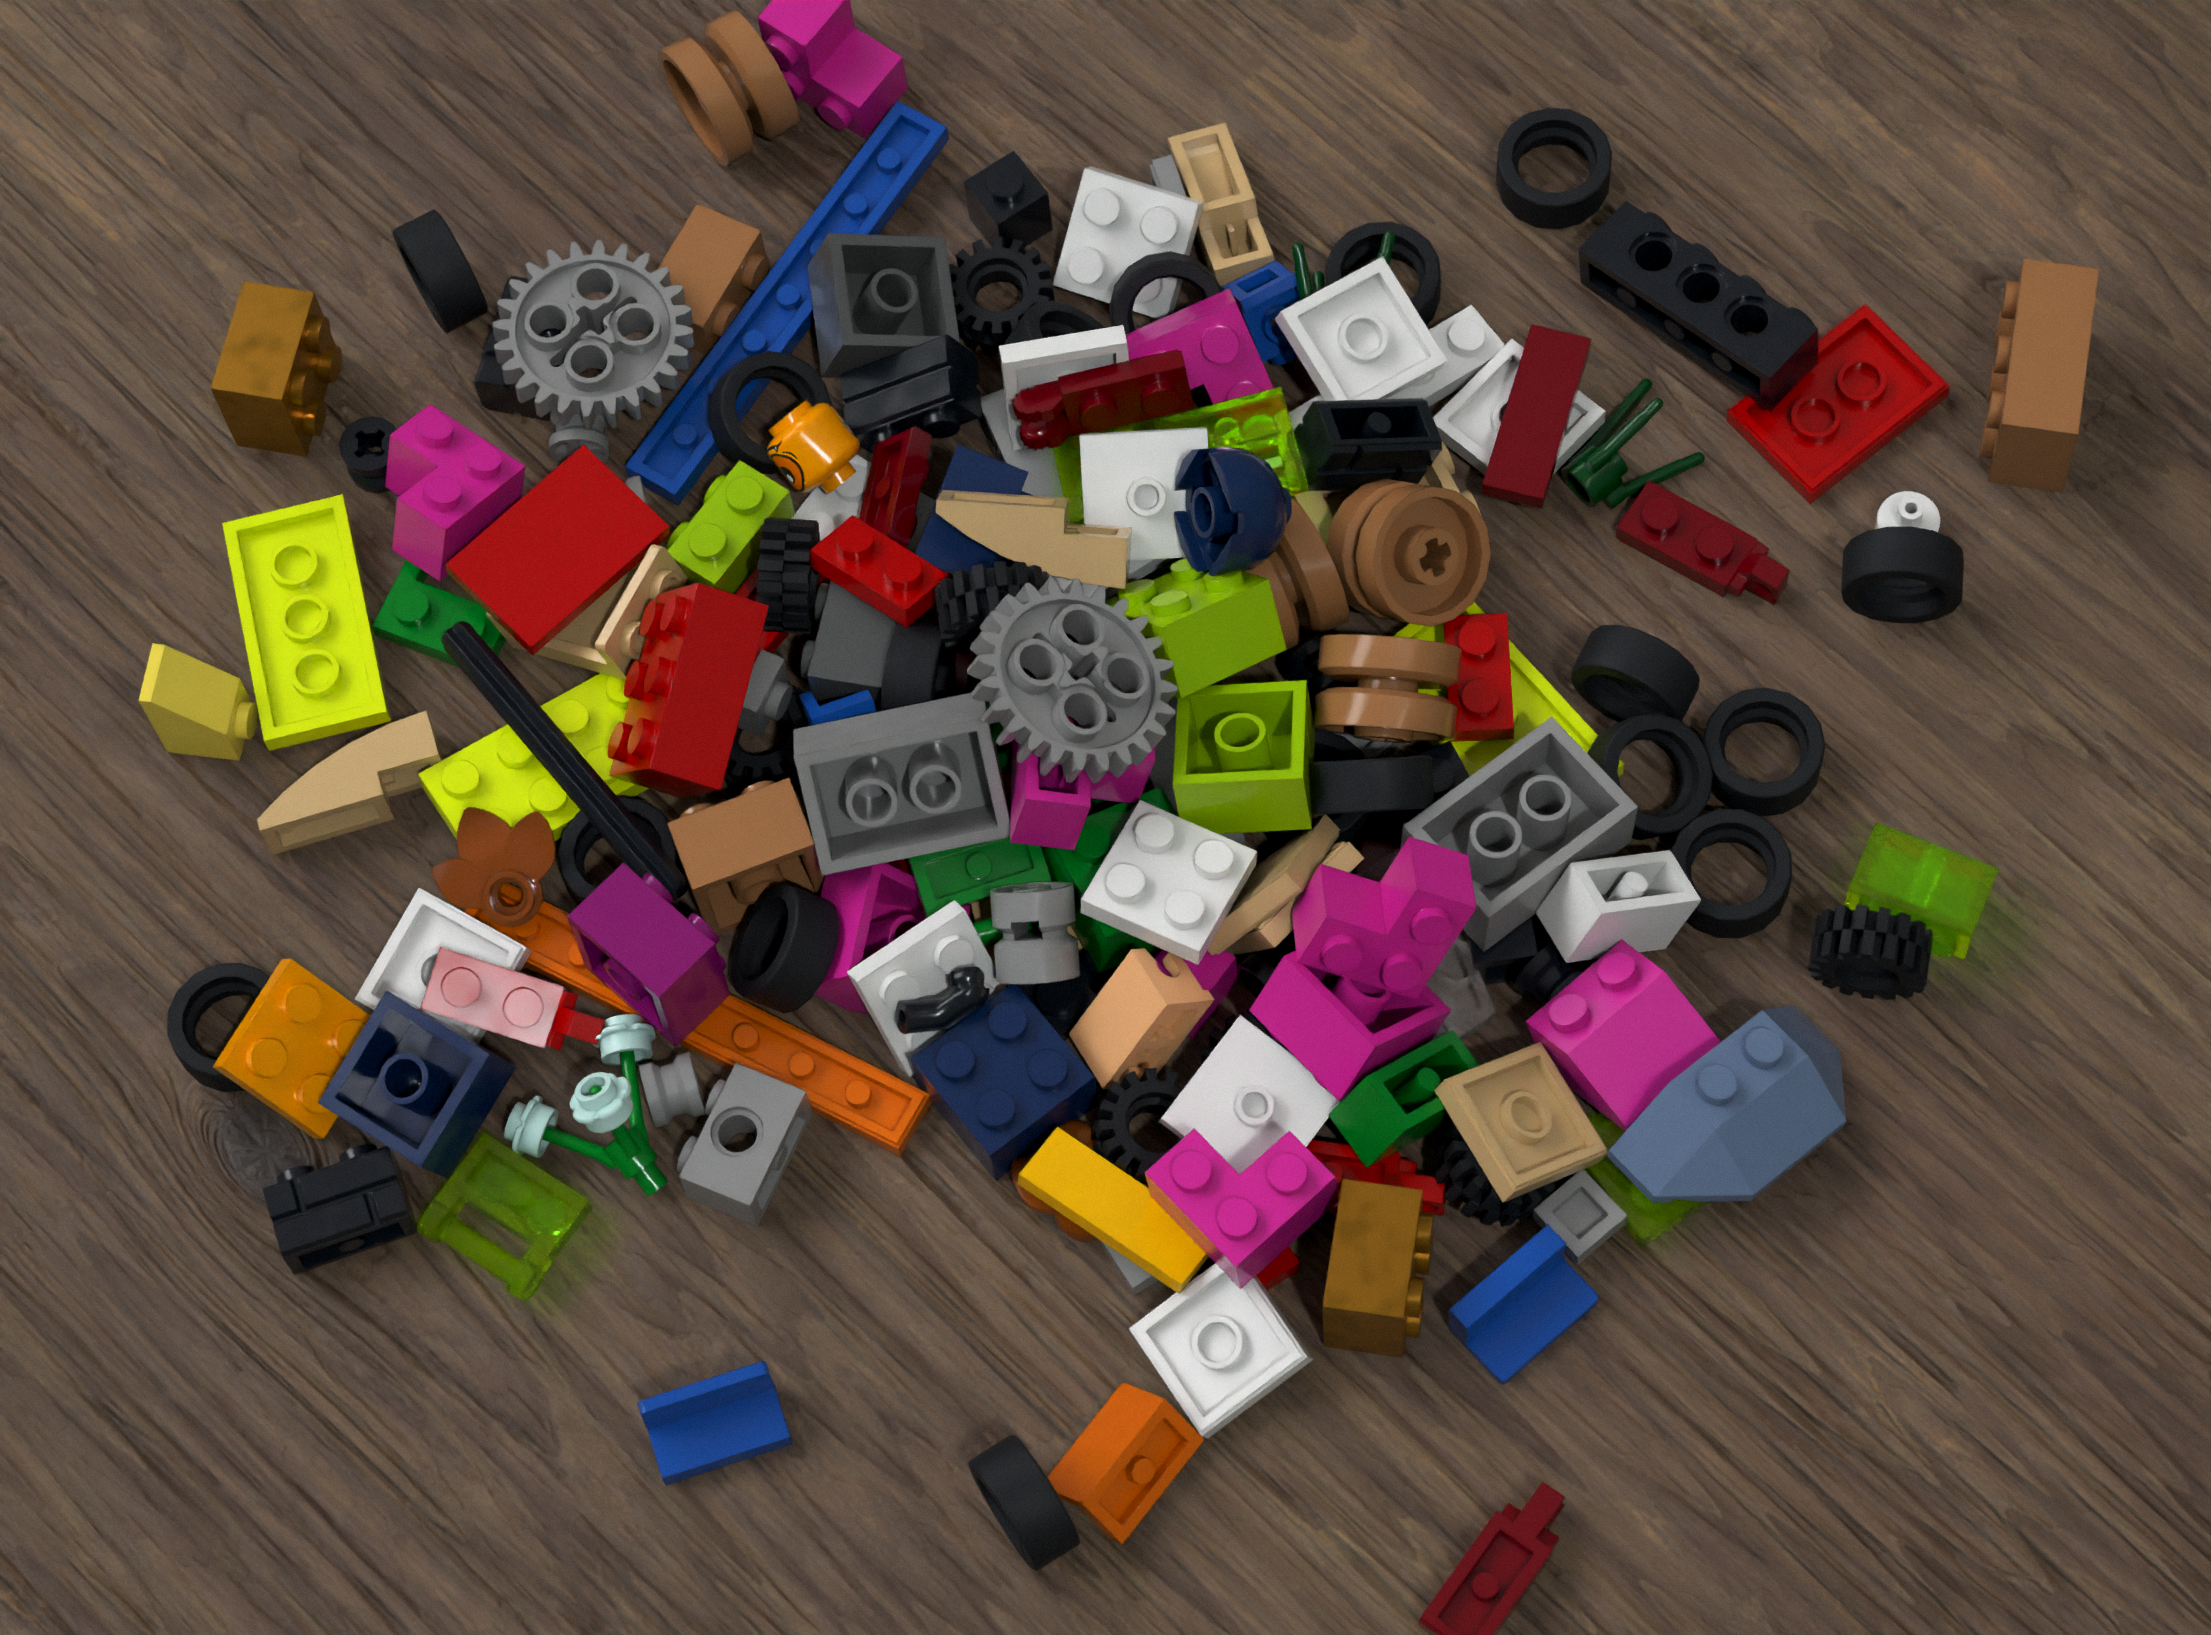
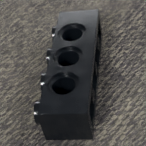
(1760, 365)

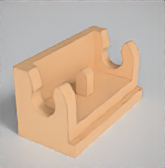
(1139, 1017)

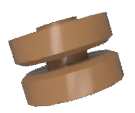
(729, 87)
(1409, 551)
(1304, 580)
(1386, 695)

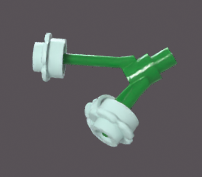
(603, 1106)

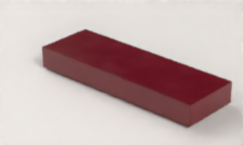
(1536, 416)

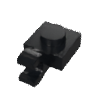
(1067, 1000)

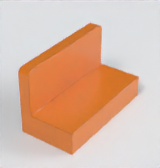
(1125, 1460)

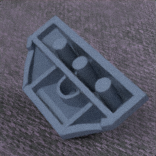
(1738, 1114)

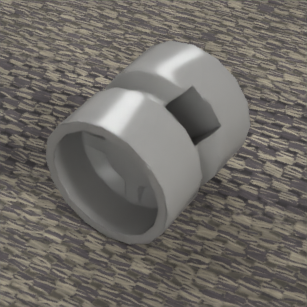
(1035, 956)

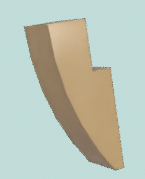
(1229, 222)
(1039, 534)
(352, 785)

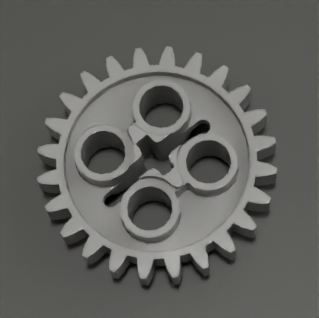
(593, 334)
(1072, 680)

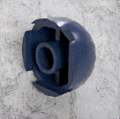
(1231, 511)

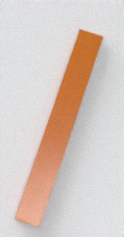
(740, 1033)

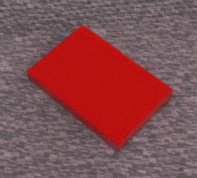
(1844, 408)
(557, 549)

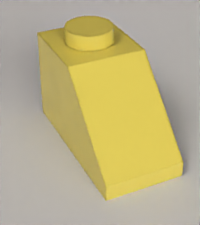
(196, 705)

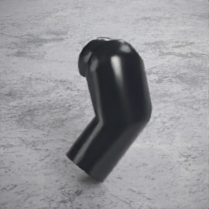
(947, 1011)

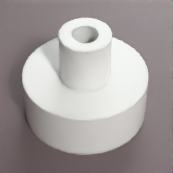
(1908, 509)

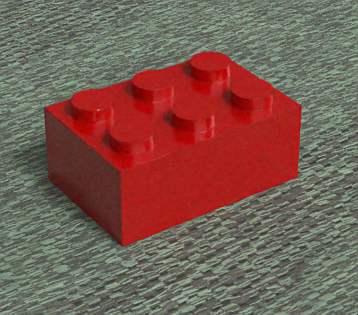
(687, 690)

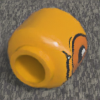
(813, 447)

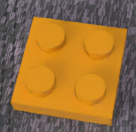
(293, 1045)

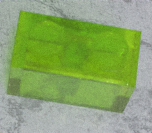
(1925, 882)

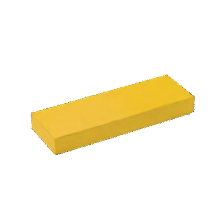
(1111, 1208)

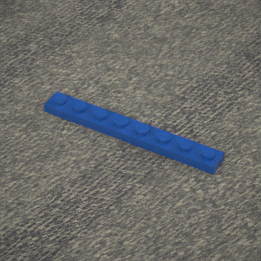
(782, 306)

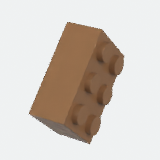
(2039, 374)

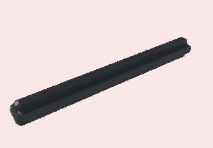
(561, 758)

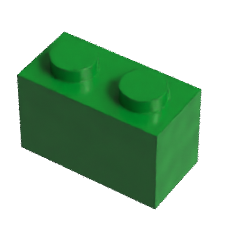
(1400, 1099)

